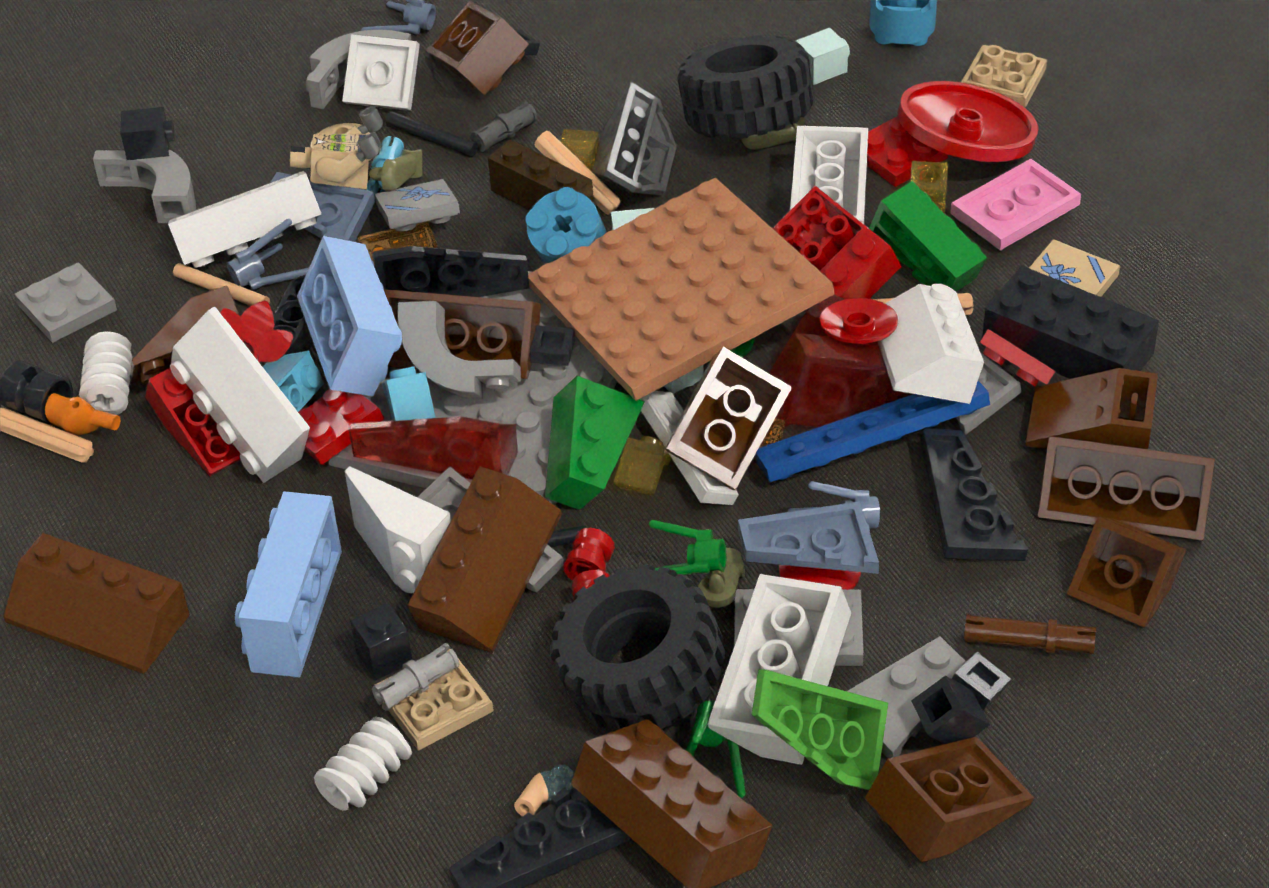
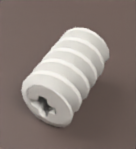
(106, 372)
(362, 763)

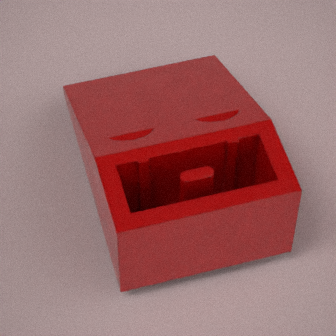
(838, 245)
(188, 424)

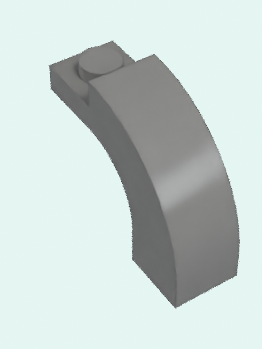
(330, 65)
(165, 176)
(426, 346)

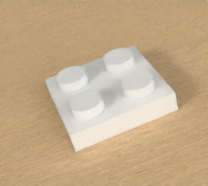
(381, 72)

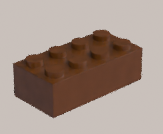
(671, 805)

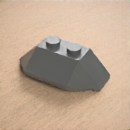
(636, 145)

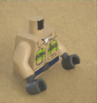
(342, 157)

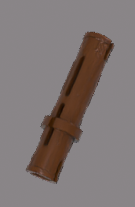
(1030, 634)

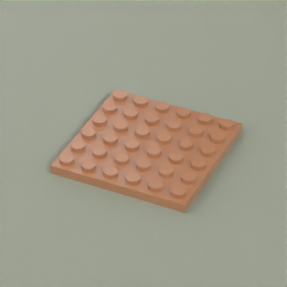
(678, 287)

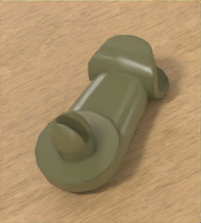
(773, 137)
(399, 170)
(721, 586)

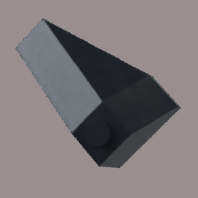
(450, 271)

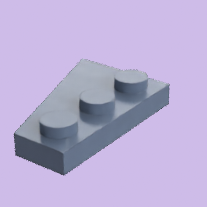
(341, 209)
(814, 538)

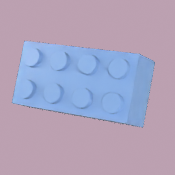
(349, 317)
(289, 584)

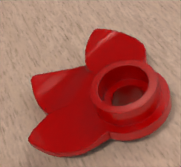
(257, 332)

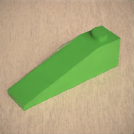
(825, 725)

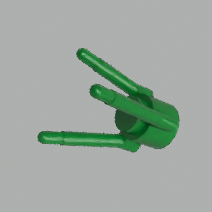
(703, 556)
(702, 734)

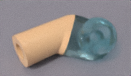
(542, 788)

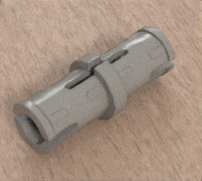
(415, 676)

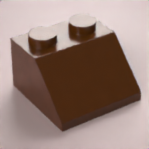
(1125, 571)

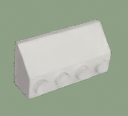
(834, 163)
(244, 218)
(932, 345)
(239, 396)
(786, 630)

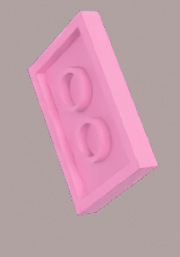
(1015, 204)

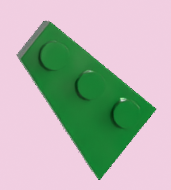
(926, 239)
(586, 439)

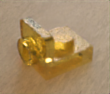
(641, 465)

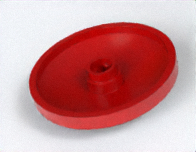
(967, 121)

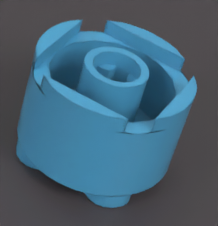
(902, 21)
(558, 214)

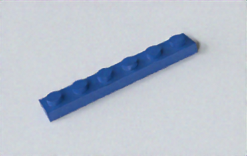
(861, 431)

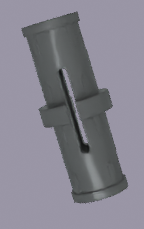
(504, 126)

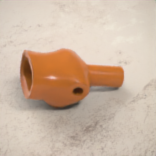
(77, 415)

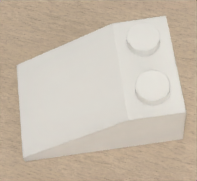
(396, 527)

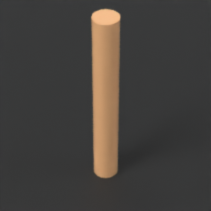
(211, 283)

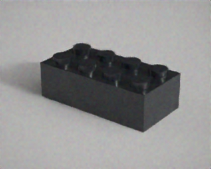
(1069, 326)

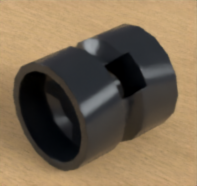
(28, 387)

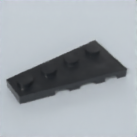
(964, 503)
(540, 845)

